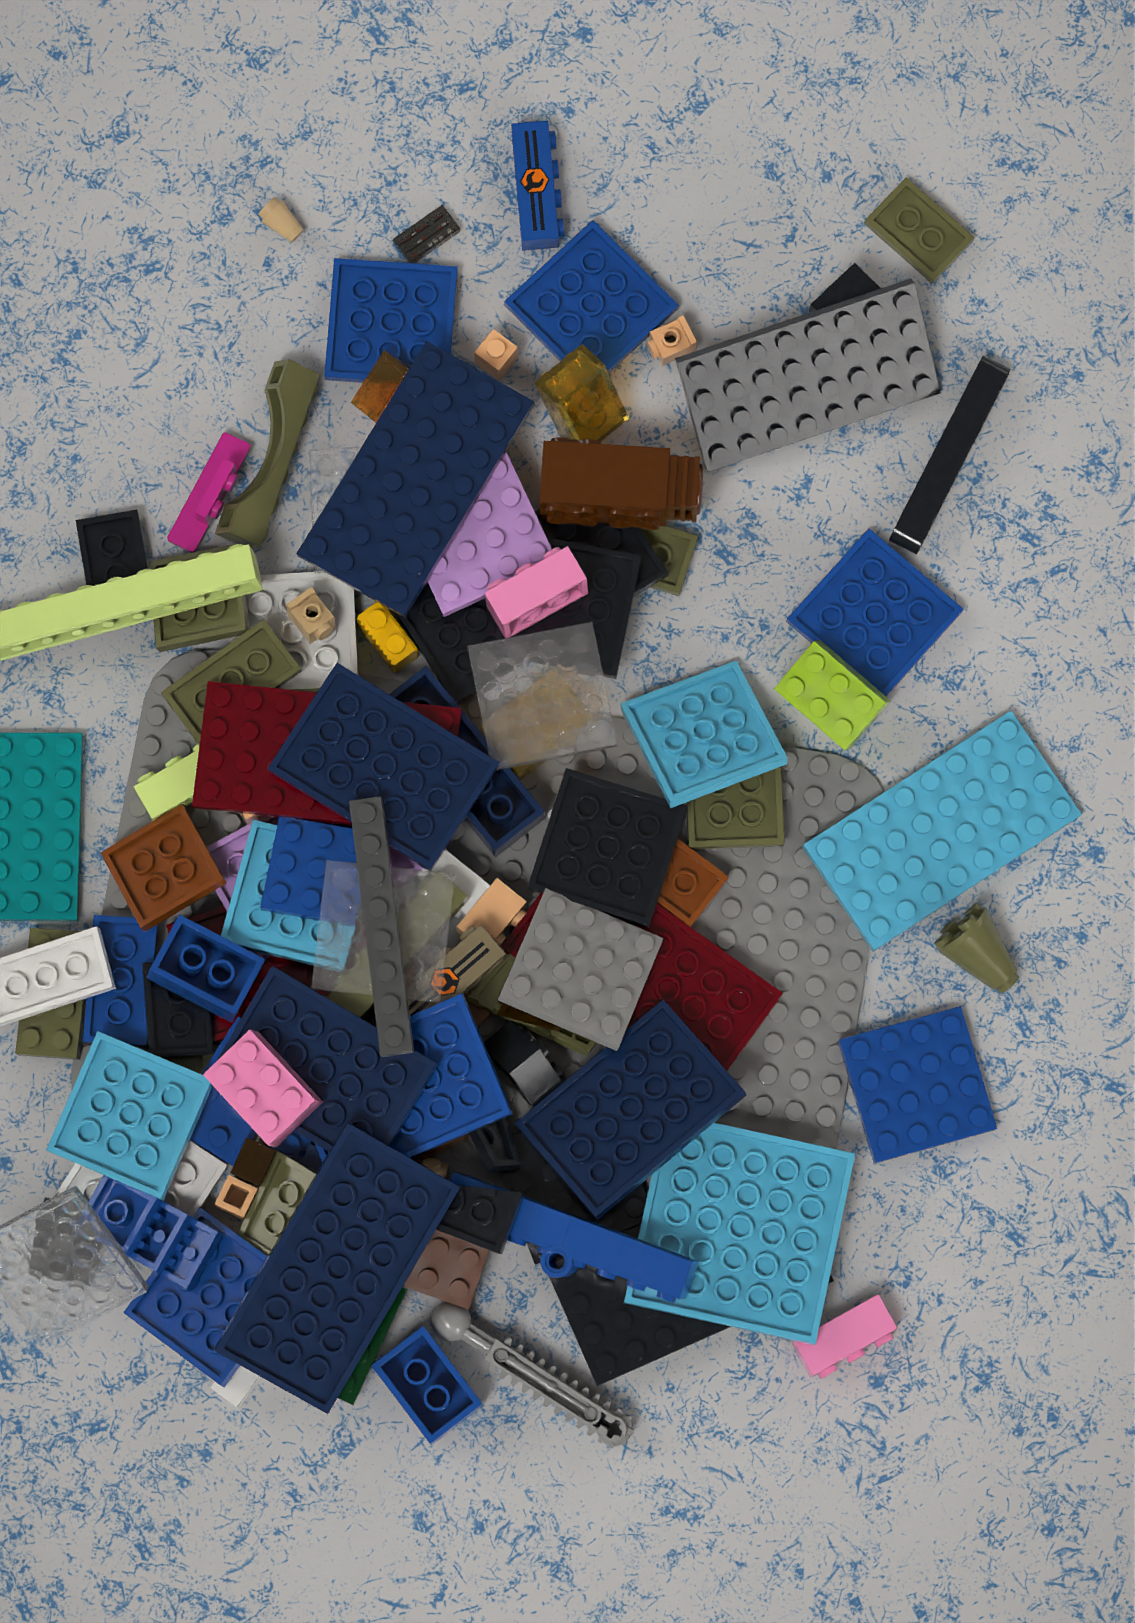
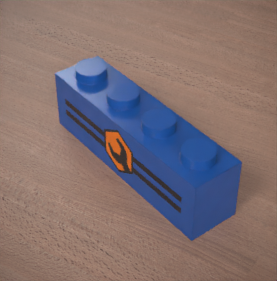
(535, 185)

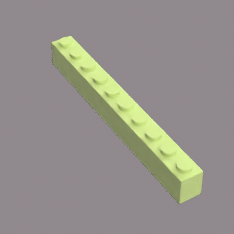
(128, 600)

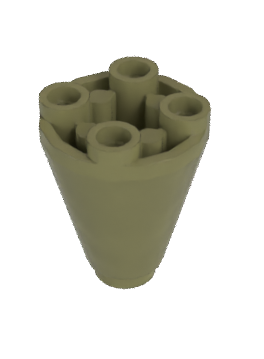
(978, 949)

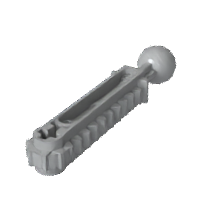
(454, 1324)

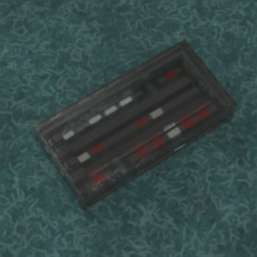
(426, 235)

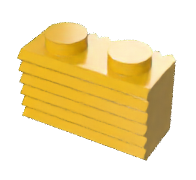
(387, 637)

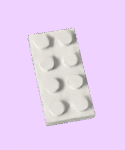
(53, 975)

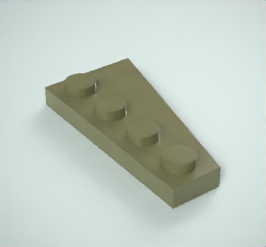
(487, 996)

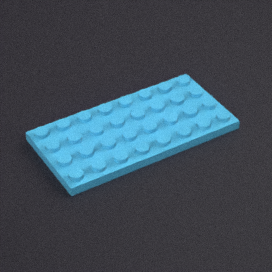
(941, 830)

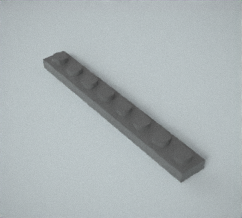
(381, 926)

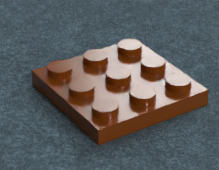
(163, 868)

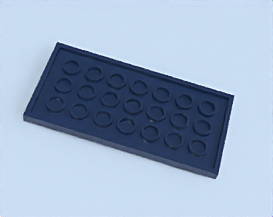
(415, 479)
(336, 1268)

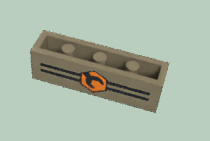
(466, 965)

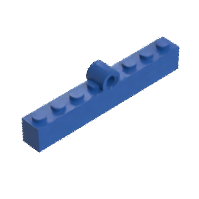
(596, 1245)

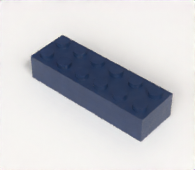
(505, 806)

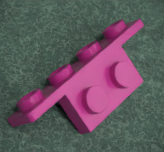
(208, 493)

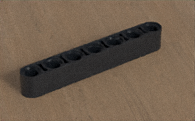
(949, 455)

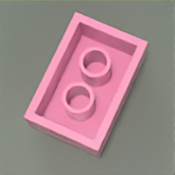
(536, 591)
(263, 1088)

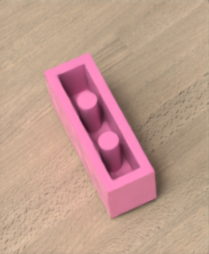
(847, 1337)

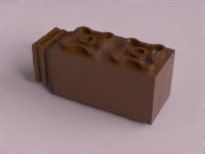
(617, 485)

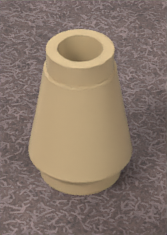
(280, 219)

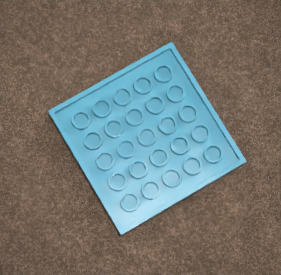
(758, 1221)

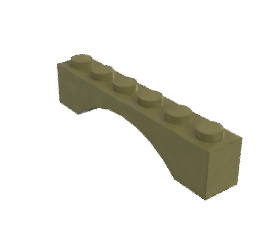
(288, 397)

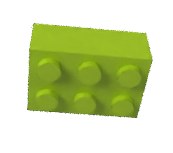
(832, 694)

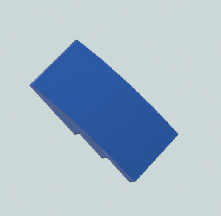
(155, 1231)

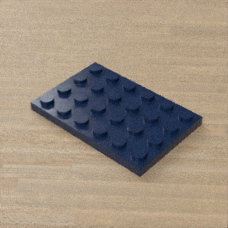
(371, 745)
(336, 1059)
(630, 1109)

